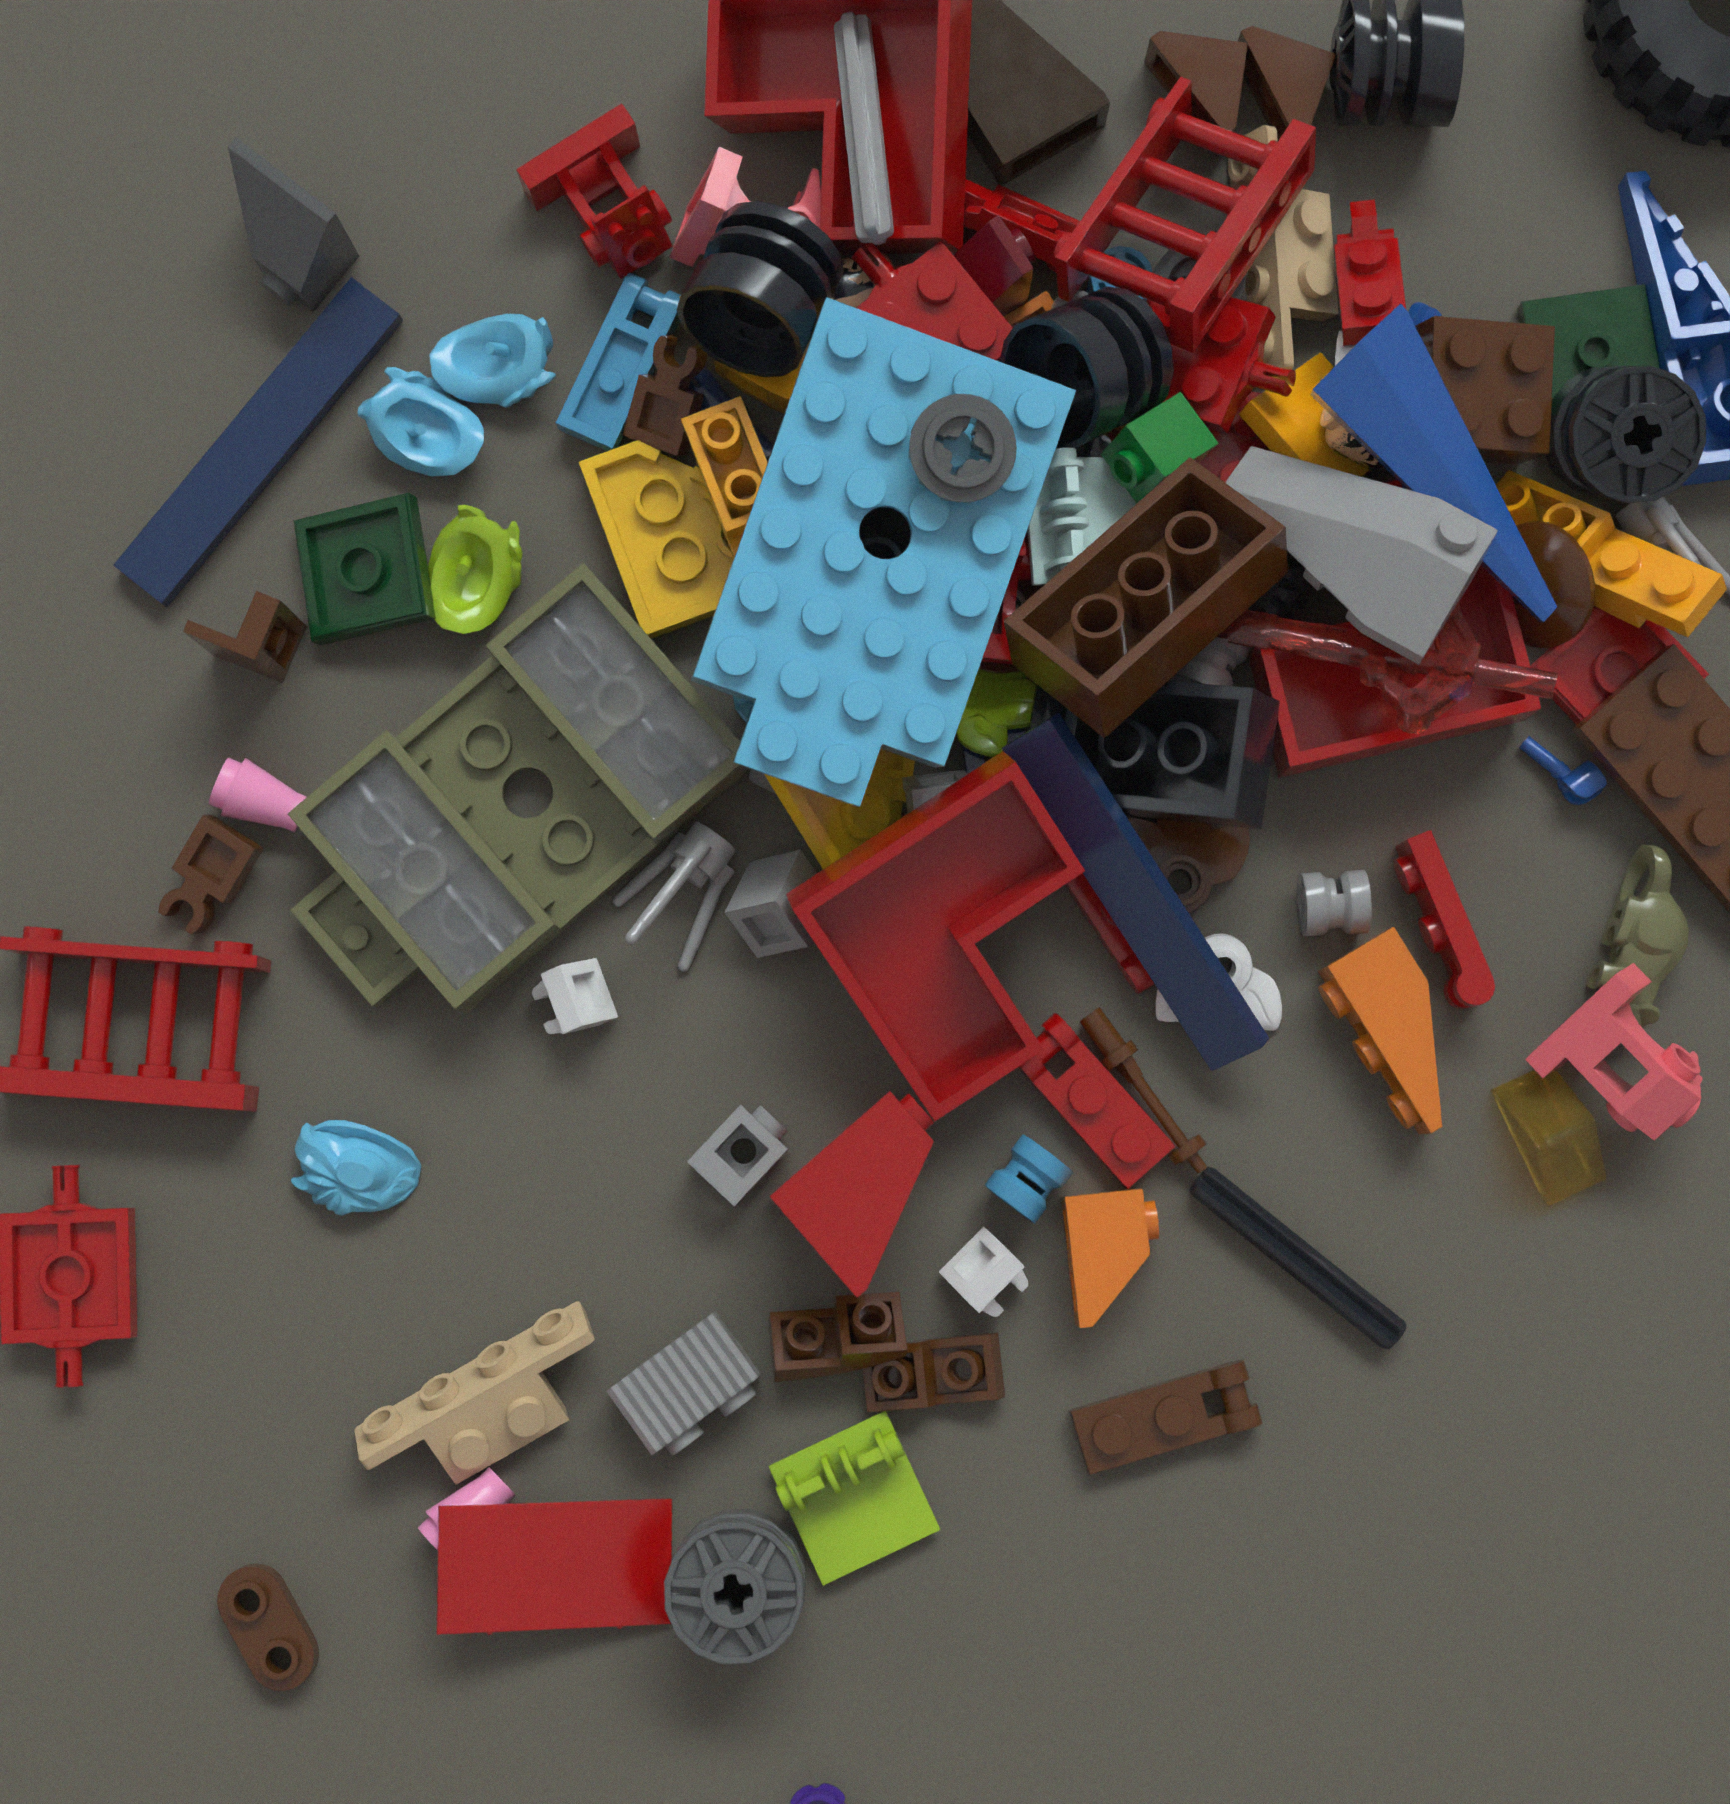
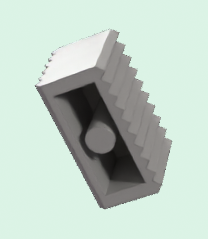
(684, 1385)

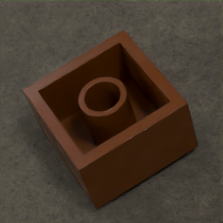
(1497, 381)

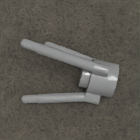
(1663, 527)
(695, 858)

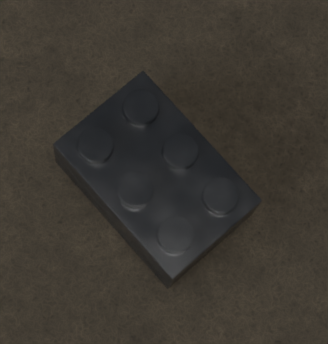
(1189, 754)

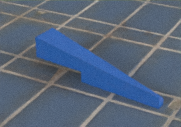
(1686, 314)
(1406, 419)

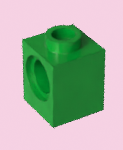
(1157, 445)

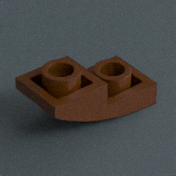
(837, 1339)
(937, 1373)

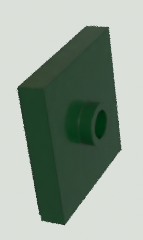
(1595, 330)
(364, 569)

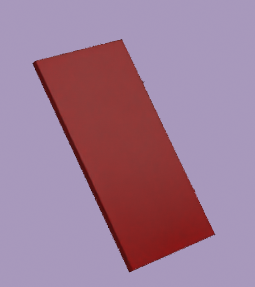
(552, 1565)

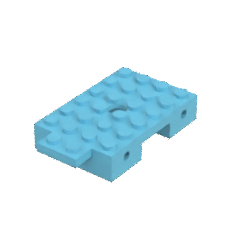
(855, 645)

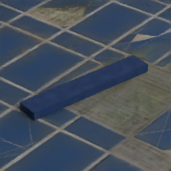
(258, 442)
(1137, 894)

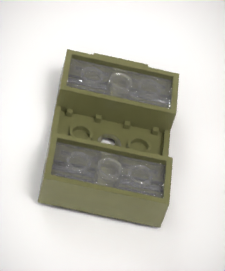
(420, 824)

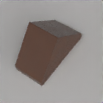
(1210, 64)
(1284, 76)

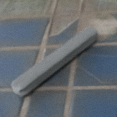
(863, 129)

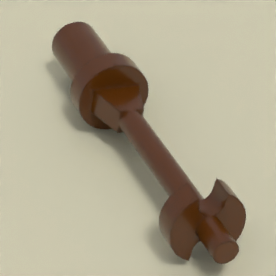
(1119, 1055)

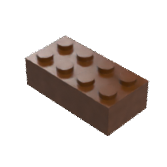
(1147, 596)

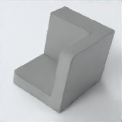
(762, 908)

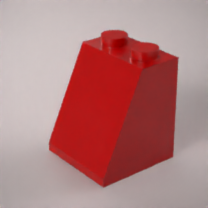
(858, 1188)

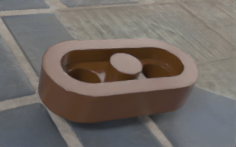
(273, 1625)

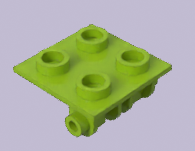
(854, 1497)

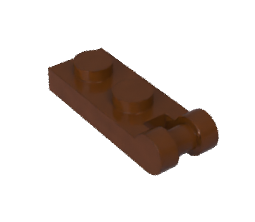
(1163, 1417)

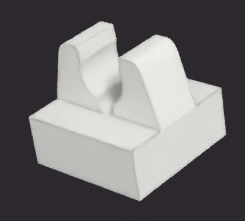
(577, 996)
(984, 1271)

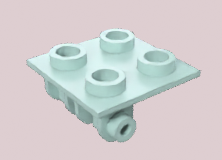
(1072, 511)

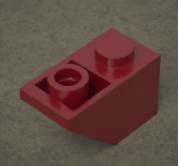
(999, 264)

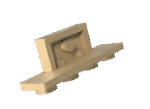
(1295, 266)
(485, 1405)

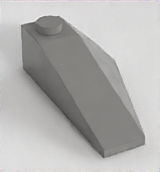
(1377, 547)

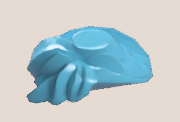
(494, 359)
(422, 425)
(354, 1167)

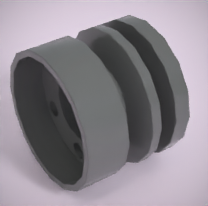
(760, 1555)

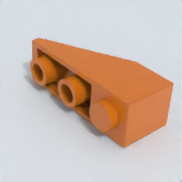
(1391, 1013)

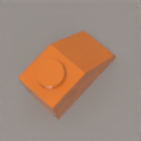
(1105, 1246)

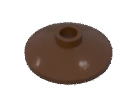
(1568, 580)

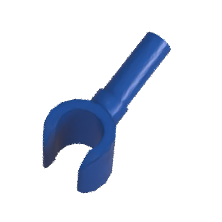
(1576, 785)

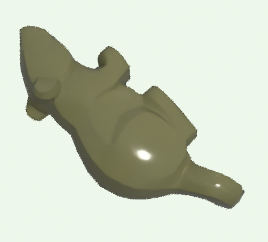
(1643, 930)

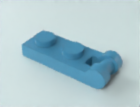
(620, 353)

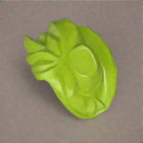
(473, 570)

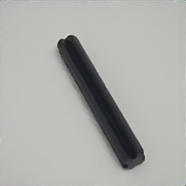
(1298, 1258)

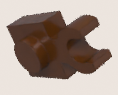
(666, 398)
(214, 866)

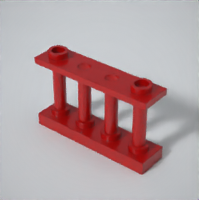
(1220, 255)
(155, 1079)

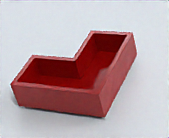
(779, 72)
(1337, 719)
(906, 919)

